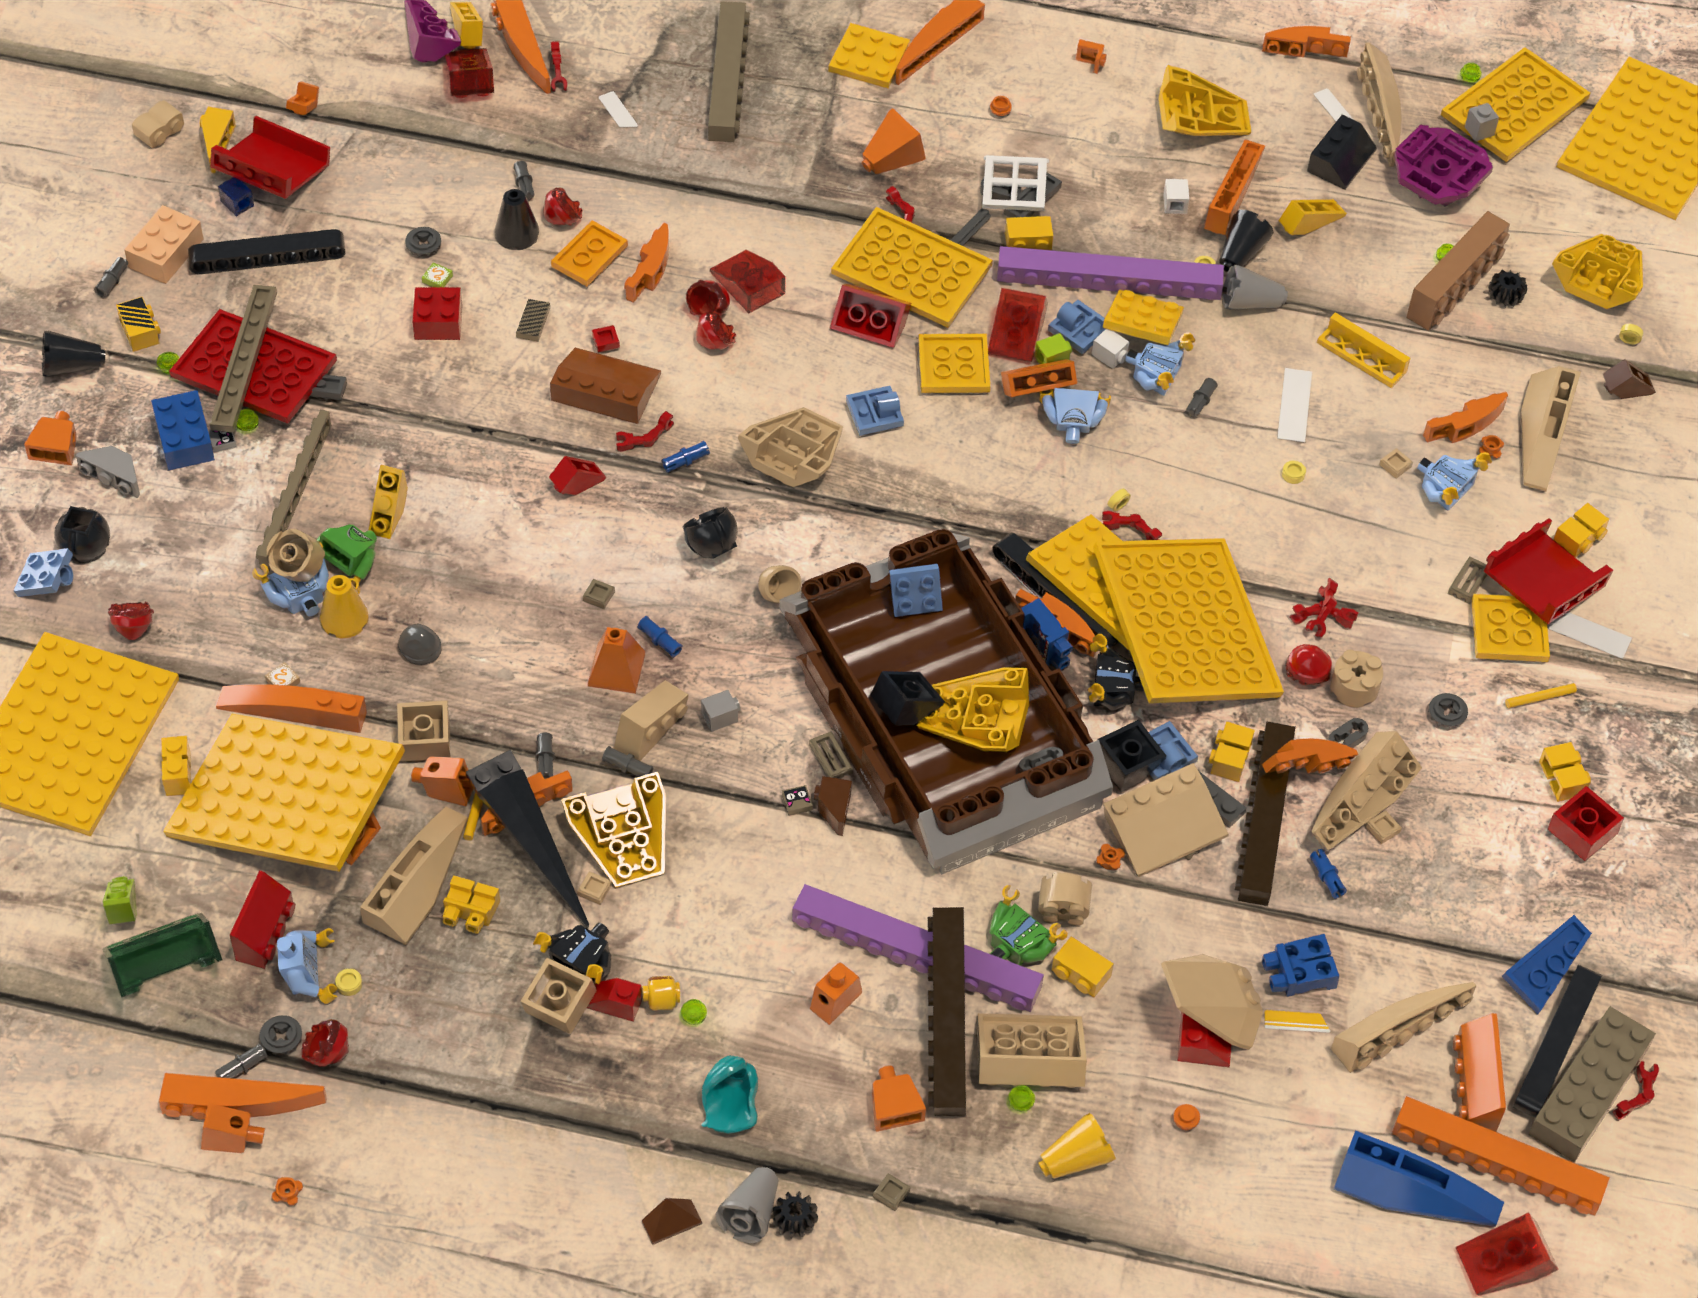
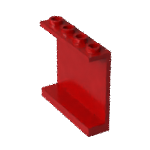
(272, 158)
(1544, 573)

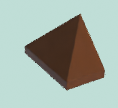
(670, 1219)

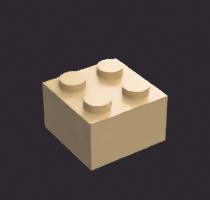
(424, 730)
(558, 995)

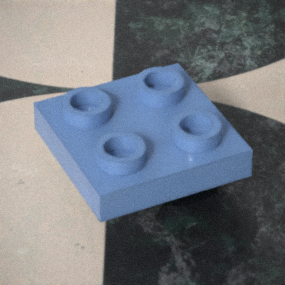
(1077, 325)
(875, 410)
(45, 573)
(916, 590)
(1175, 747)

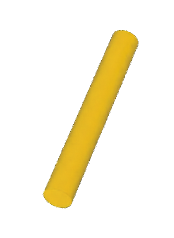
(1541, 695)
(473, 818)

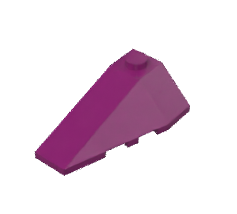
(427, 33)

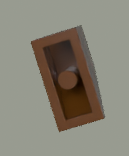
(1627, 381)
(834, 801)

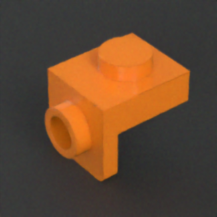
(1091, 53)
(304, 100)

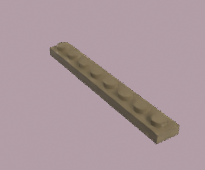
(243, 358)
(296, 482)

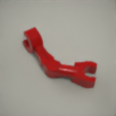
(556, 57)
(895, 198)
(648, 439)
(1133, 520)
(1328, 604)
(1343, 616)
(1647, 1079)

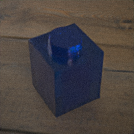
(236, 196)

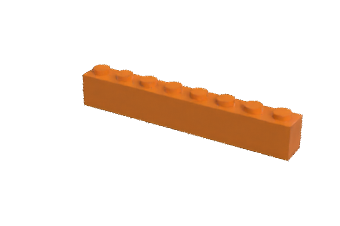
(1500, 1156)

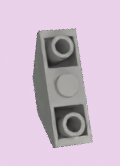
(110, 467)

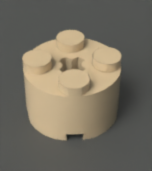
(295, 555)
(1356, 678)
(1065, 898)

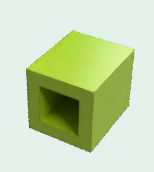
(1052, 349)

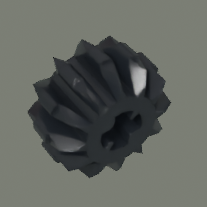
(1508, 288)
(795, 1223)

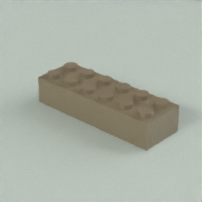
(1592, 1084)

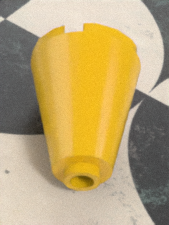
(342, 608)
(1077, 1149)

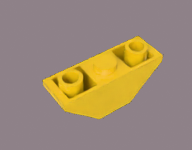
(388, 501)

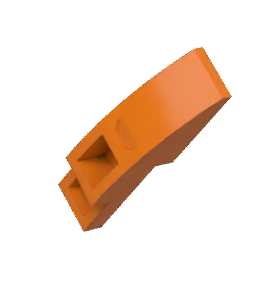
(1302, 39)
(652, 265)
(1473, 419)
(1079, 632)
(1312, 754)
(543, 790)

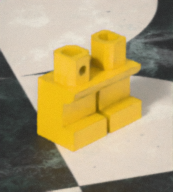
(471, 903)

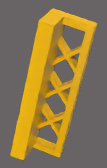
(1368, 347)

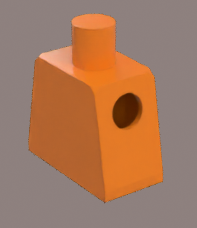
(52, 440)
(444, 779)
(838, 988)
(895, 1100)
(228, 1130)

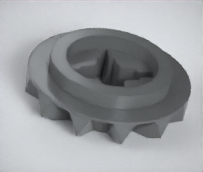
(423, 234)
(1443, 702)
(280, 1024)

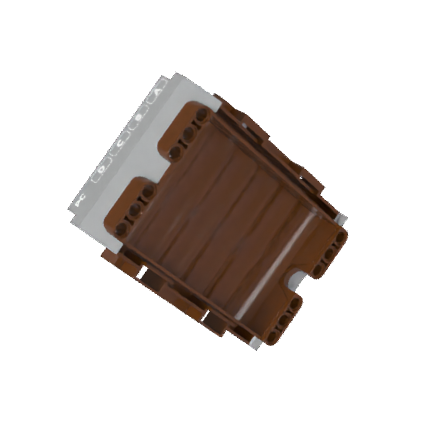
(950, 794)

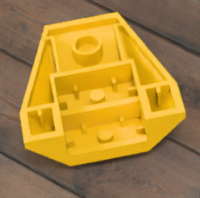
(1199, 107)

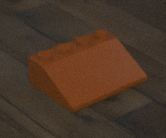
(604, 385)

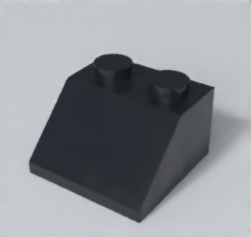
(905, 697)
(1130, 754)

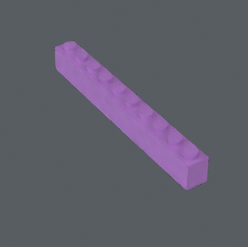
(1110, 273)
(909, 946)

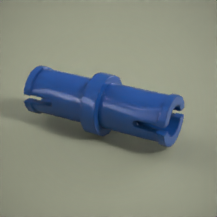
(685, 456)
(659, 636)
(1328, 873)

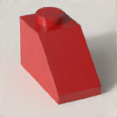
(575, 475)
(617, 998)

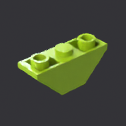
(120, 900)

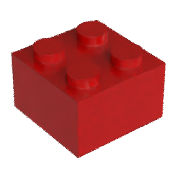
(437, 313)
(1585, 823)

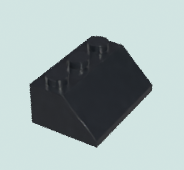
(1342, 152)

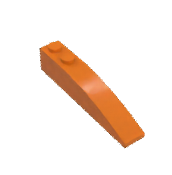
(939, 34)
(521, 39)
(1233, 187)
(296, 705)
(191, 1094)

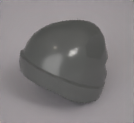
(419, 644)

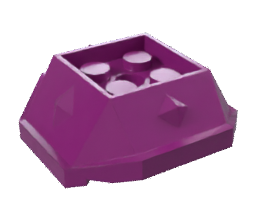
(1440, 165)

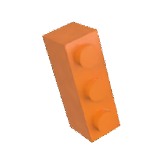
(1039, 378)

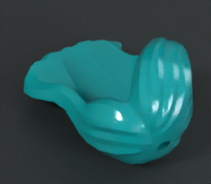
(730, 1095)

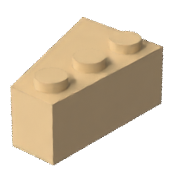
(650, 719)

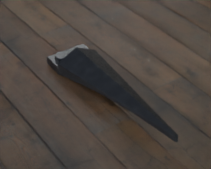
(509, 797)

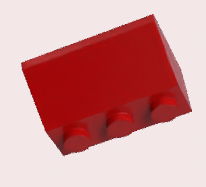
(870, 315)
(261, 921)
(1201, 1045)

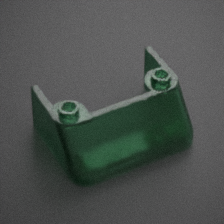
(161, 951)

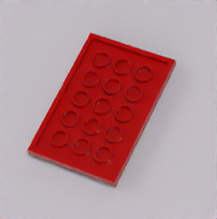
(281, 376)

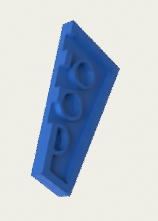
(1546, 964)

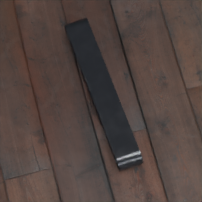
(266, 251)
(1013, 553)
(1557, 1041)

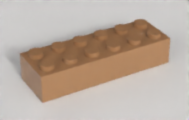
(1458, 271)

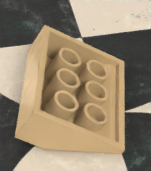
(1165, 820)
(1031, 1050)

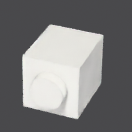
(1176, 196)
(1110, 348)

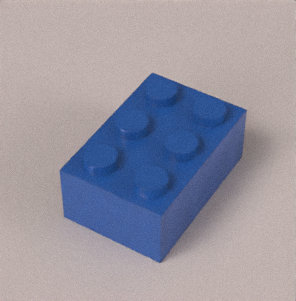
(182, 430)

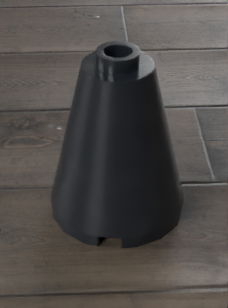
(516, 222)
(1244, 238)
(69, 354)

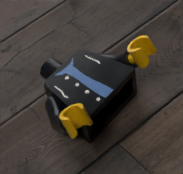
(1114, 677)
(579, 950)

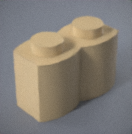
(158, 124)

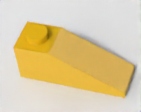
(467, 24)
(217, 128)
(1309, 215)

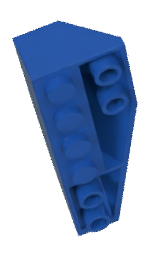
(1412, 1184)

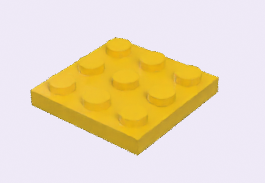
(868, 55)
(1143, 317)
(954, 363)
(1508, 630)

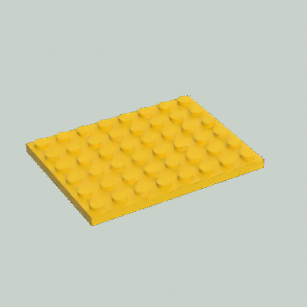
(1641, 139)
(1187, 620)
(75, 730)
(285, 791)

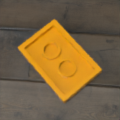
(589, 253)

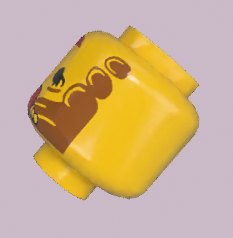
(661, 992)

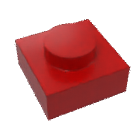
(605, 338)

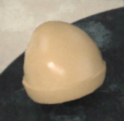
(779, 582)

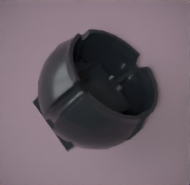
(712, 533)
(83, 545)

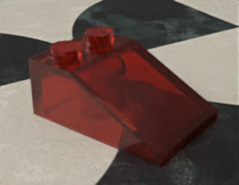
(469, 72)
(750, 279)
(1017, 324)
(1507, 1256)

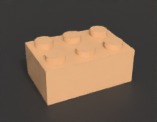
(163, 244)

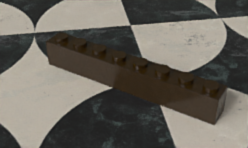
(1264, 820)
(948, 1012)

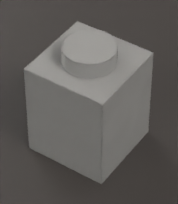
(1481, 122)
(720, 710)

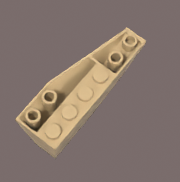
(1382, 98)
(1544, 422)
(1366, 787)
(414, 879)
(1397, 1024)

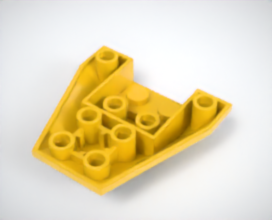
(1601, 271)
(982, 709)
(623, 828)

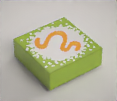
(437, 276)

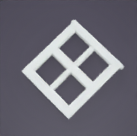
(1014, 182)

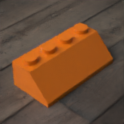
(1480, 1072)

